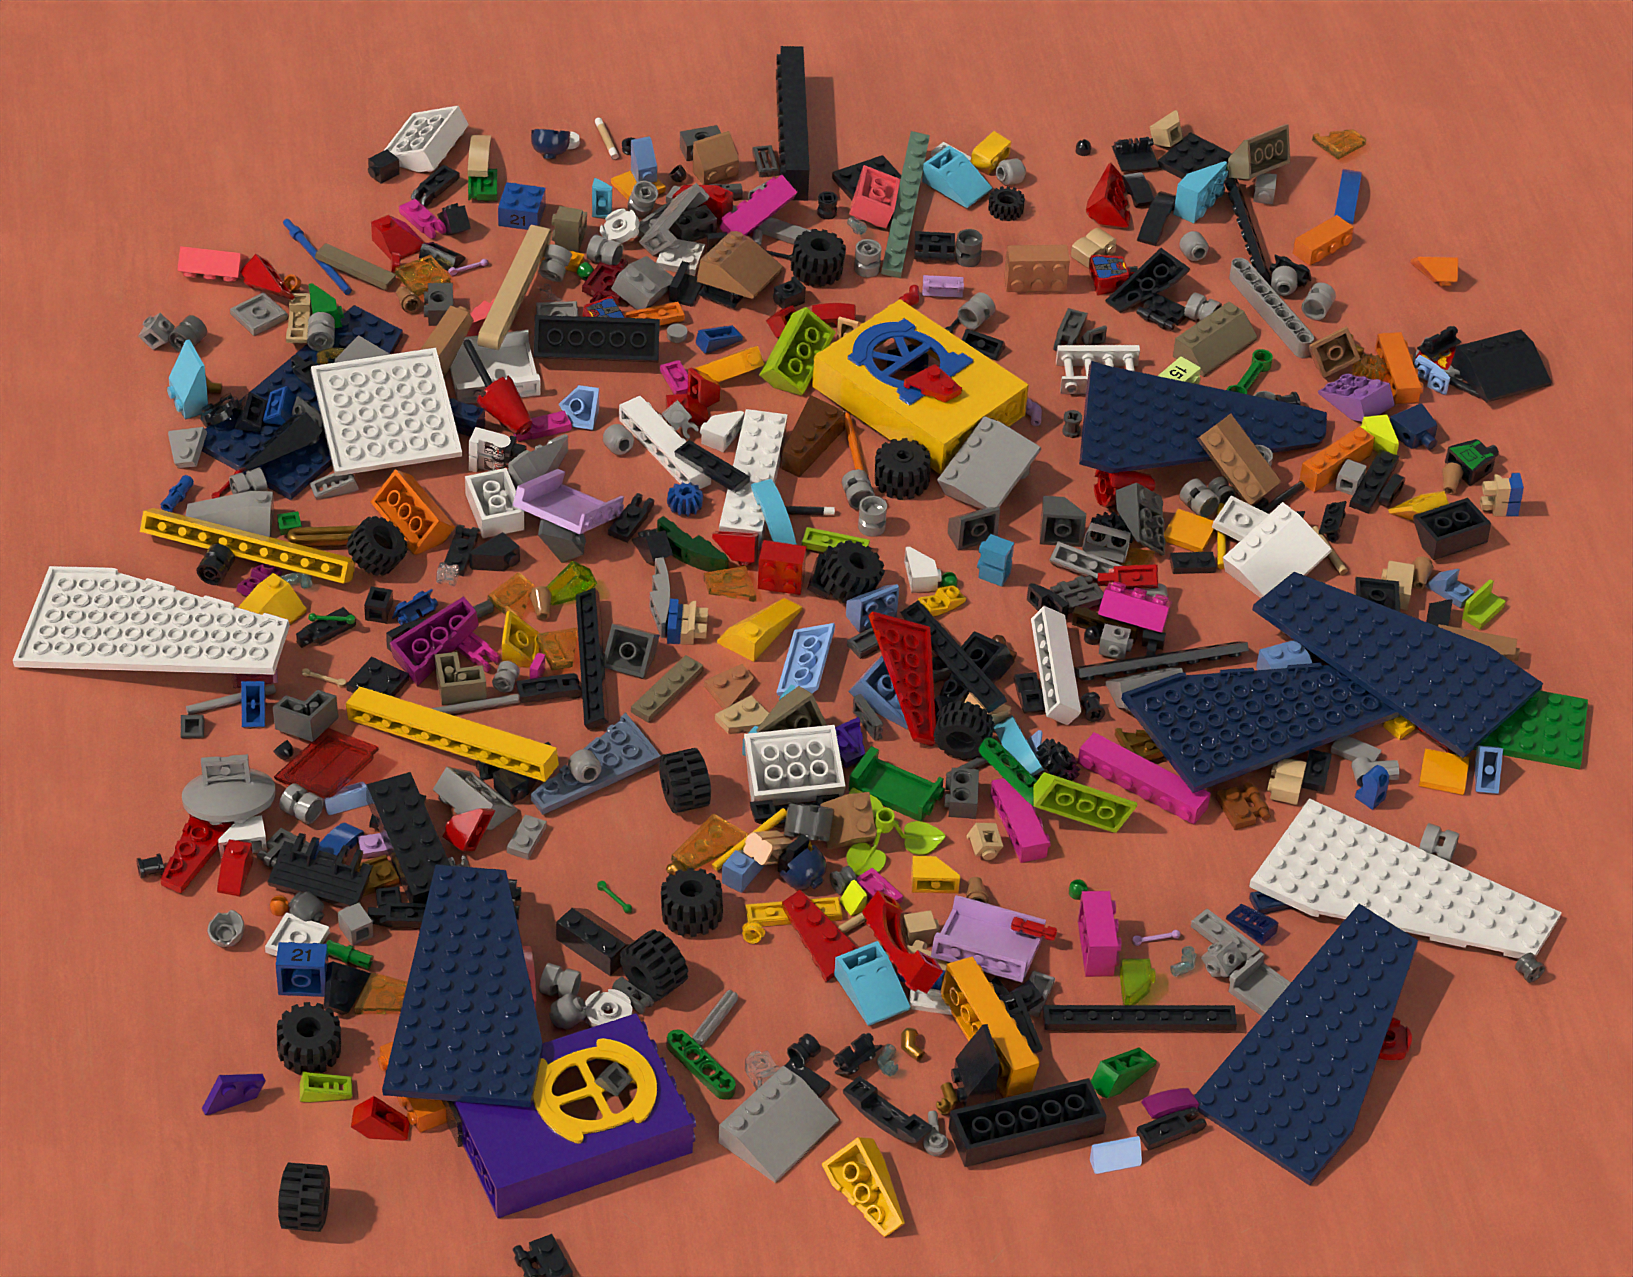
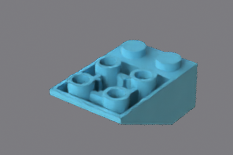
(955, 177)
(1199, 191)
(871, 983)

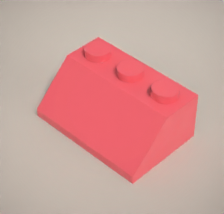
(211, 263)

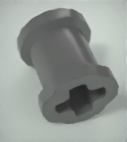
(1071, 427)

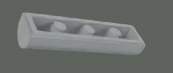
(1079, 561)

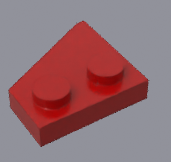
(934, 383)

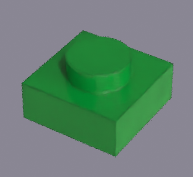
(288, 521)

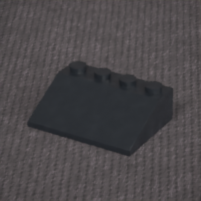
(1501, 365)

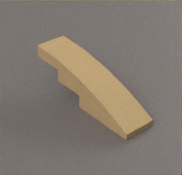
(479, 155)

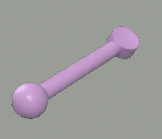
(453, 271)
(1137, 940)

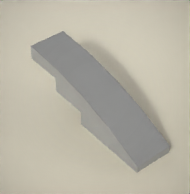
(660, 596)

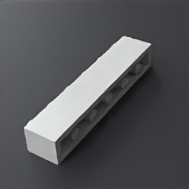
(659, 440)
(1055, 665)

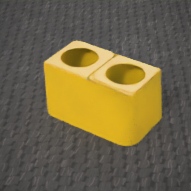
(990, 152)

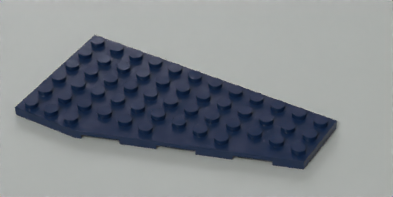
(299, 468)
(1423, 672)
(1249, 717)
(468, 999)
(1312, 1055)

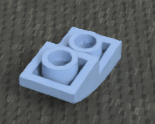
(1431, 372)

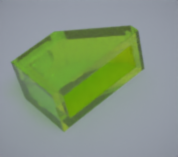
(569, 582)
(1135, 979)

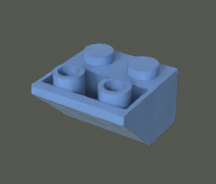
(881, 600)

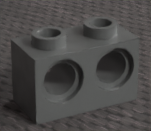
(694, 224)
(963, 793)

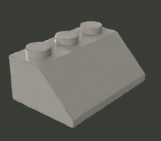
(1124, 684)
(469, 792)

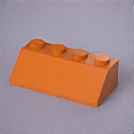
(413, 512)

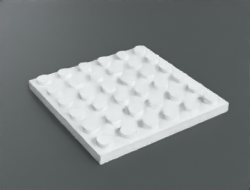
(386, 411)

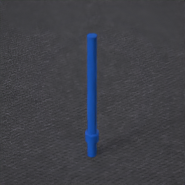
(298, 235)

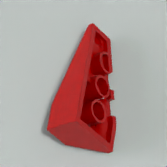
(1107, 200)

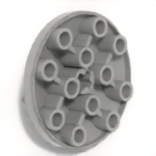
(228, 790)

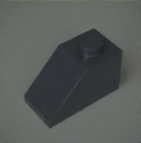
(495, 554)

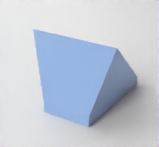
(582, 406)

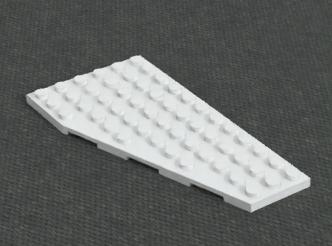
(143, 625)
(1336, 862)

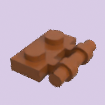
(1237, 809)

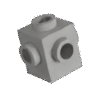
(156, 331)
(1115, 641)
(1222, 958)

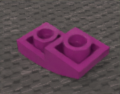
(258, 574)
(1169, 1101)

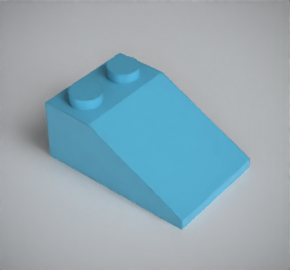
(188, 382)

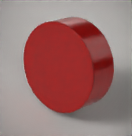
(395, 261)

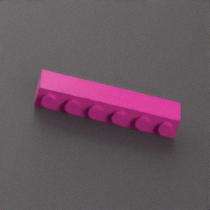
(1142, 778)

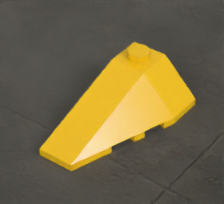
(275, 598)
(759, 630)
(865, 1180)

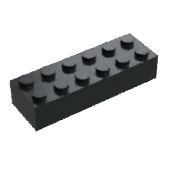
(596, 338)
(406, 833)
(1027, 1122)

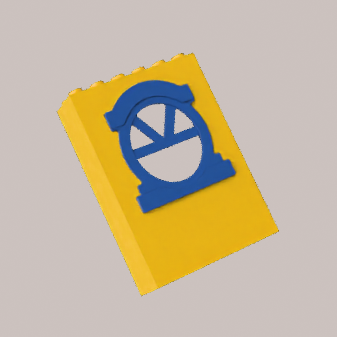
(854, 382)

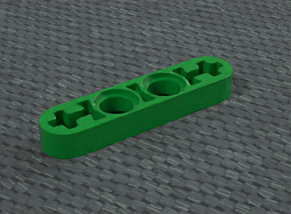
(997, 756)
(703, 1062)

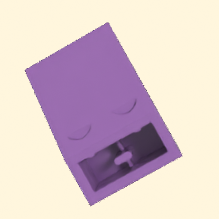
(1358, 396)

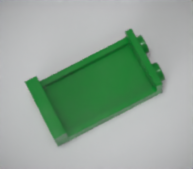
(896, 787)

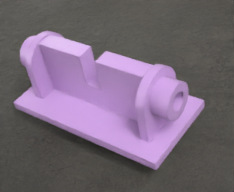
(942, 286)

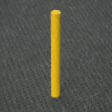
(1221, 543)
(766, 826)

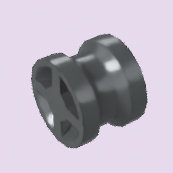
(841, 879)
(1530, 967)

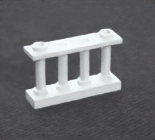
(1083, 355)

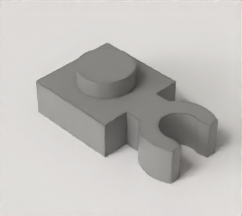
(679, 417)

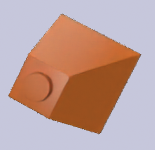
(1438, 269)

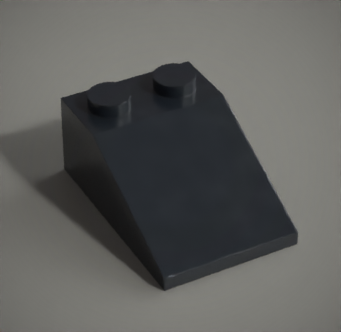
(1379, 591)
(977, 1069)

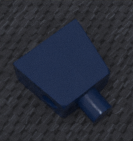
(1415, 427)

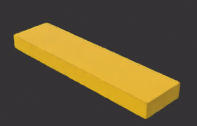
(773, 914)

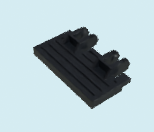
(324, 877)

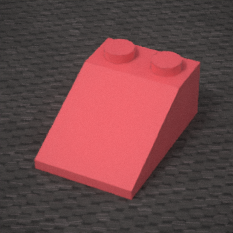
(875, 197)

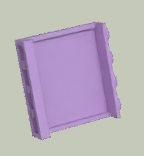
(564, 505)
(987, 935)

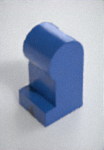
(1374, 787)

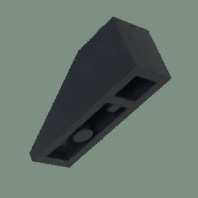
(513, 785)

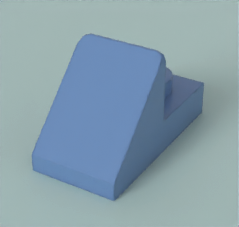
(1448, 587)

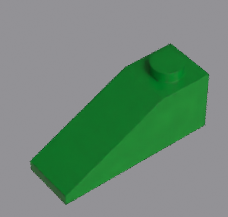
(325, 303)
(1121, 1071)

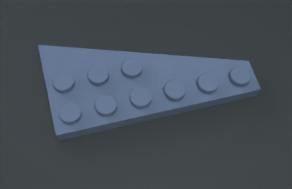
(621, 754)

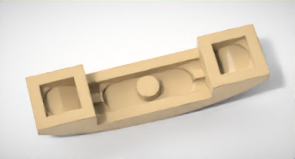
(298, 318)

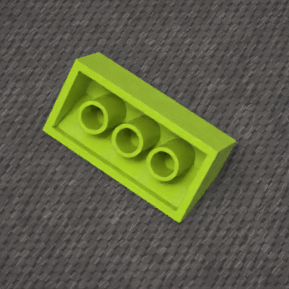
(792, 358)
(1081, 802)

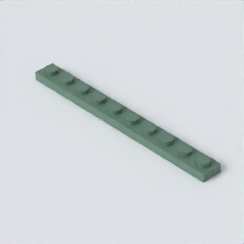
(905, 205)

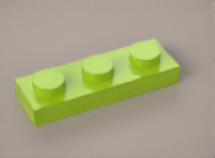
(820, 539)

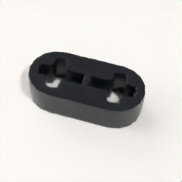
(1391, 490)

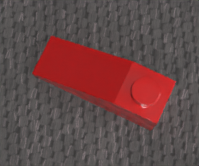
(719, 201)
(262, 275)

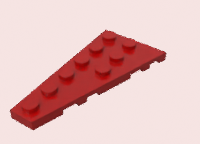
(910, 668)

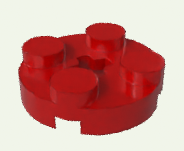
(1400, 1043)

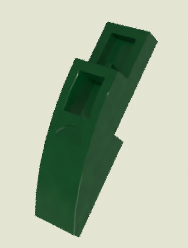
(695, 551)

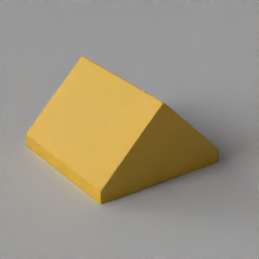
(519, 641)

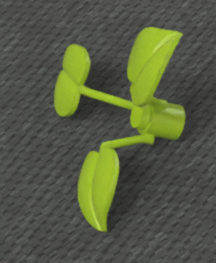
(919, 839)

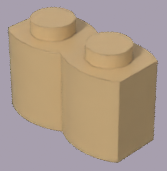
(1095, 243)
(1287, 780)

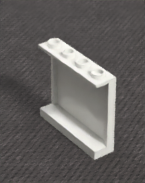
(511, 359)

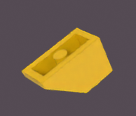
(933, 876)

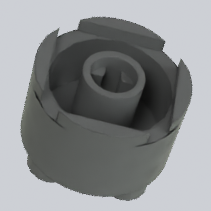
(808, 820)

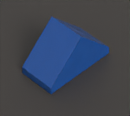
(253, 703)

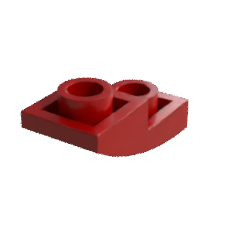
(832, 311)

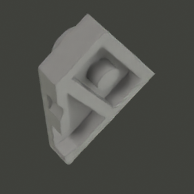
(187, 446)

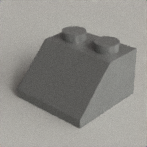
(1061, 522)
(973, 527)
(630, 650)

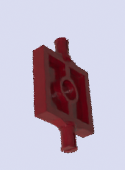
(602, 280)

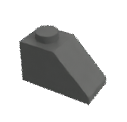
(561, 541)

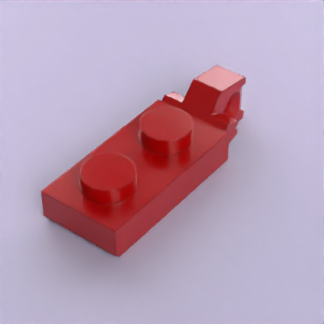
(1132, 576)

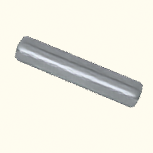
(715, 1017)

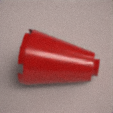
(506, 405)
(1110, 482)

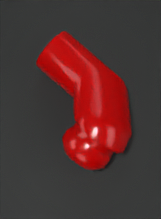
(912, 297)

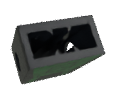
(1473, 458)

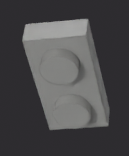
(526, 837)

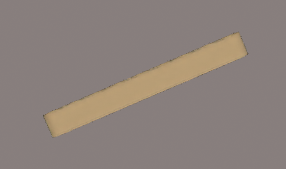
(514, 287)

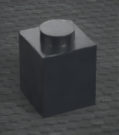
(383, 166)

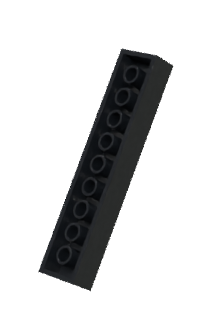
(792, 119)

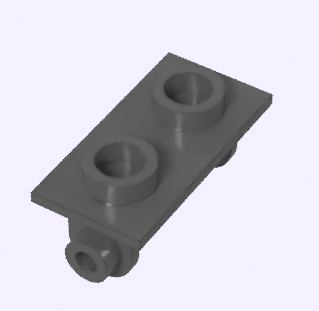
(305, 406)

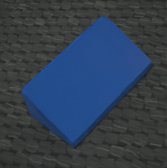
(279, 406)

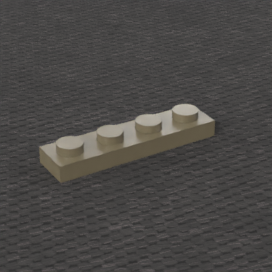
(667, 688)

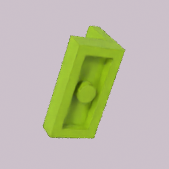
(1482, 606)

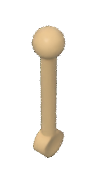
(341, 683)

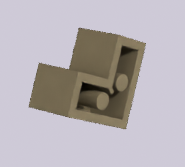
(569, 228)
(456, 683)

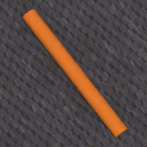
(853, 442)

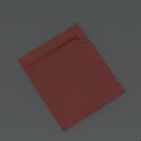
(328, 763)

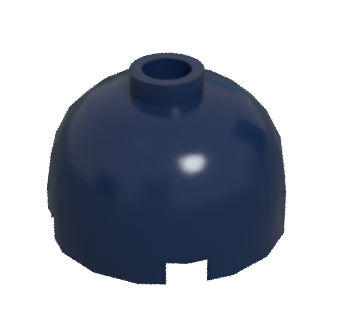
(550, 142)
(806, 869)

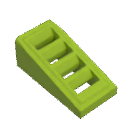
(311, 1092)

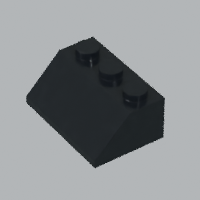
(1451, 528)
(592, 938)

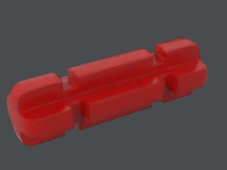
(1034, 929)

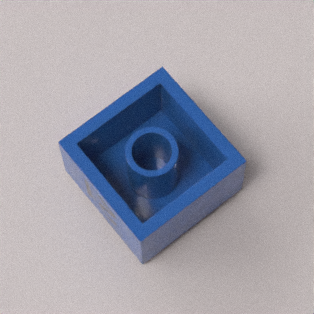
(521, 206)
(301, 969)

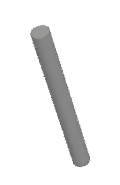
(223, 701)
(480, 704)

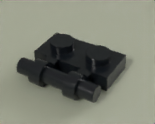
(934, 242)
(1162, 311)
(548, 1257)

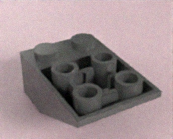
(1143, 515)

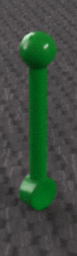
(350, 619)
(601, 885)

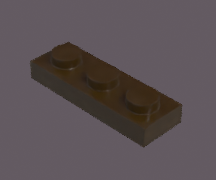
(1087, 618)

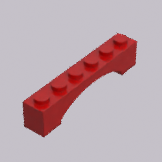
(884, 918)

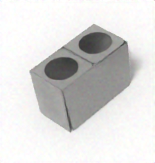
(1110, 552)

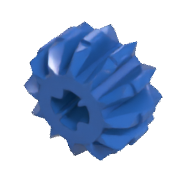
(685, 498)

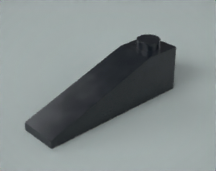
(1152, 277)

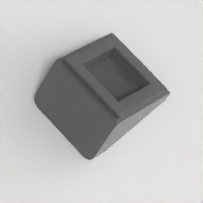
(1095, 336)
(192, 726)
(613, 1079)

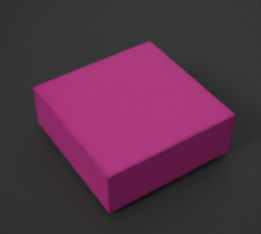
(538, 666)

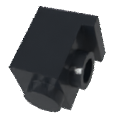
(789, 293)
(378, 604)

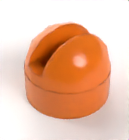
(296, 279)
(279, 905)

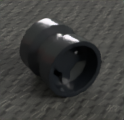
(827, 205)
(804, 1049)

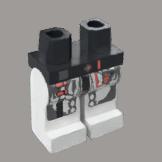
(492, 450)

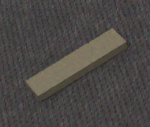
(355, 266)

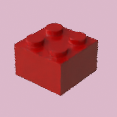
(781, 567)

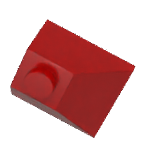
(395, 236)

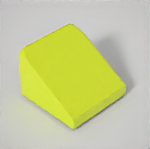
(854, 898)

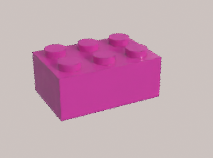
(1135, 606)
(1098, 933)

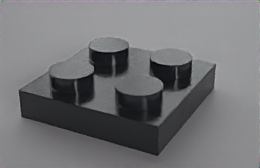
(378, 677)

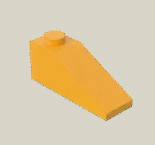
(733, 364)

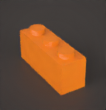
(1323, 240)

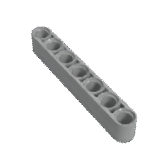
(1271, 307)

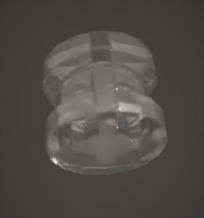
(447, 574)

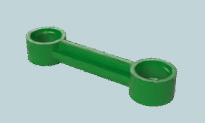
(1253, 371)

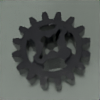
(1112, 521)
(1058, 760)

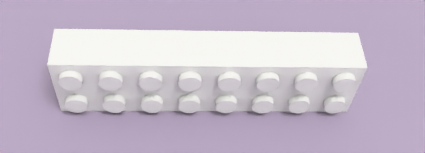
(758, 457)

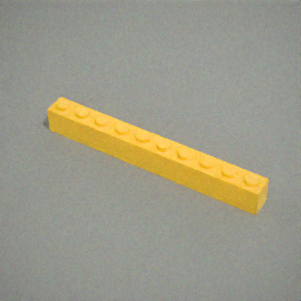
(248, 545)
(452, 734)

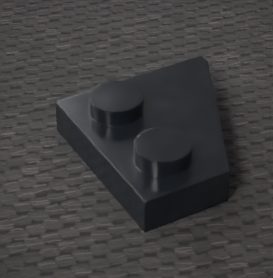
(343, 987)

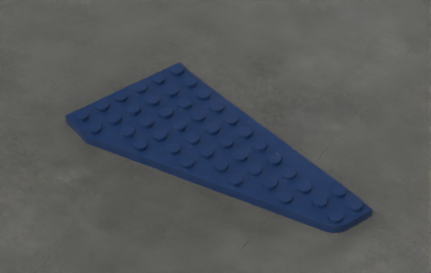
(1156, 420)

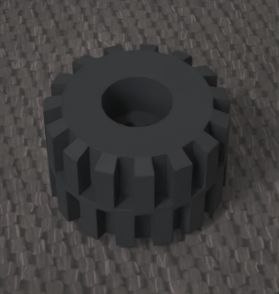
(818, 257)
(902, 468)
(851, 571)
(685, 780)
(691, 902)
(654, 964)
(308, 1038)
(304, 1197)

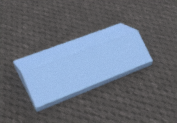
(806, 658)

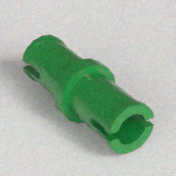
(349, 954)

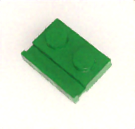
(483, 187)

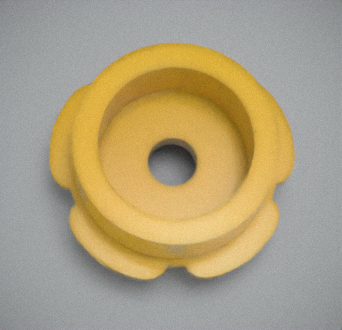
(750, 936)

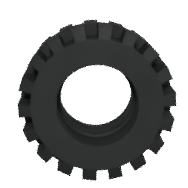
(377, 546)
(962, 729)

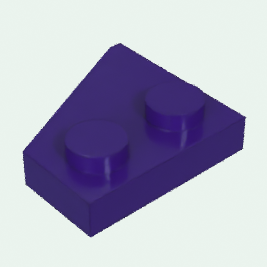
(850, 742)
(232, 1091)

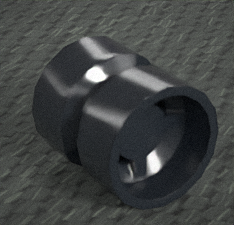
(215, 564)

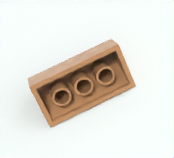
(1239, 460)

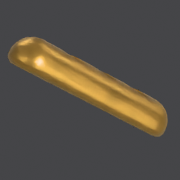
(320, 535)

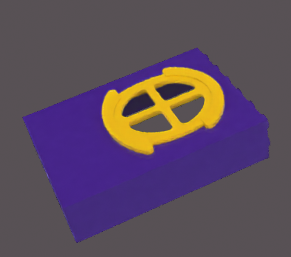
(544, 1154)

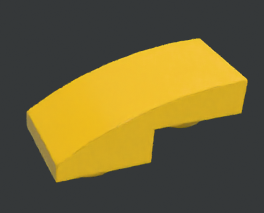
(943, 601)

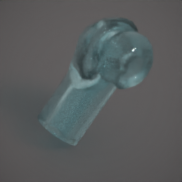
(858, 227)
(302, 578)
(1187, 962)
(884, 1060)

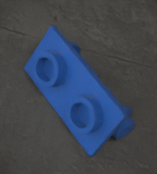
(407, 610)

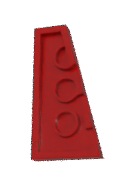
(192, 852)
(817, 933)

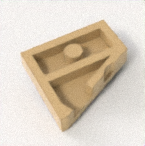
(741, 716)

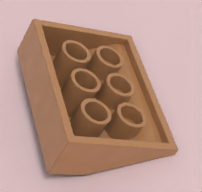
(738, 266)

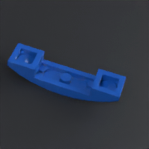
(1348, 195)
(341, 835)

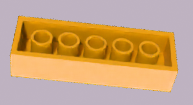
(975, 1004)

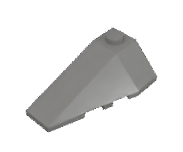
(538, 462)
(243, 511)

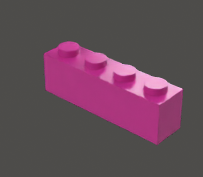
(760, 207)
(1020, 822)

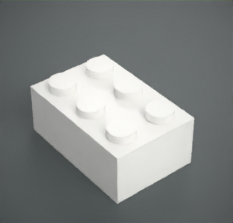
(491, 502)

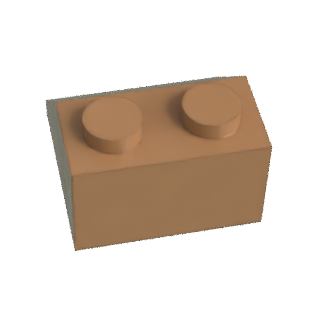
(715, 158)
(1334, 352)
(851, 820)

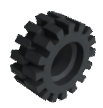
(1011, 210)

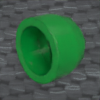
(585, 270)
(948, 579)
(1076, 888)

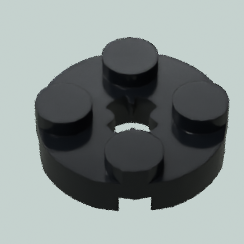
(219, 411)

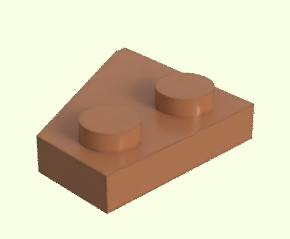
(729, 685)

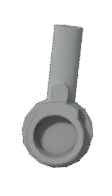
(935, 1142)

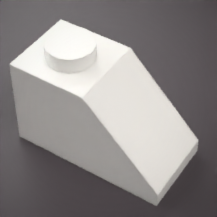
(721, 430)
(921, 571)
(249, 831)

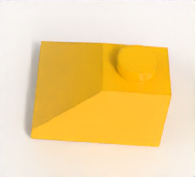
(1419, 504)

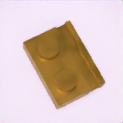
(381, 876)

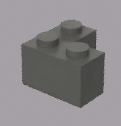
(306, 718)

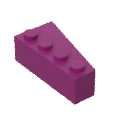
(435, 635)

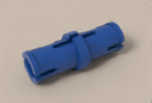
(177, 493)

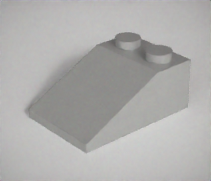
(642, 283)

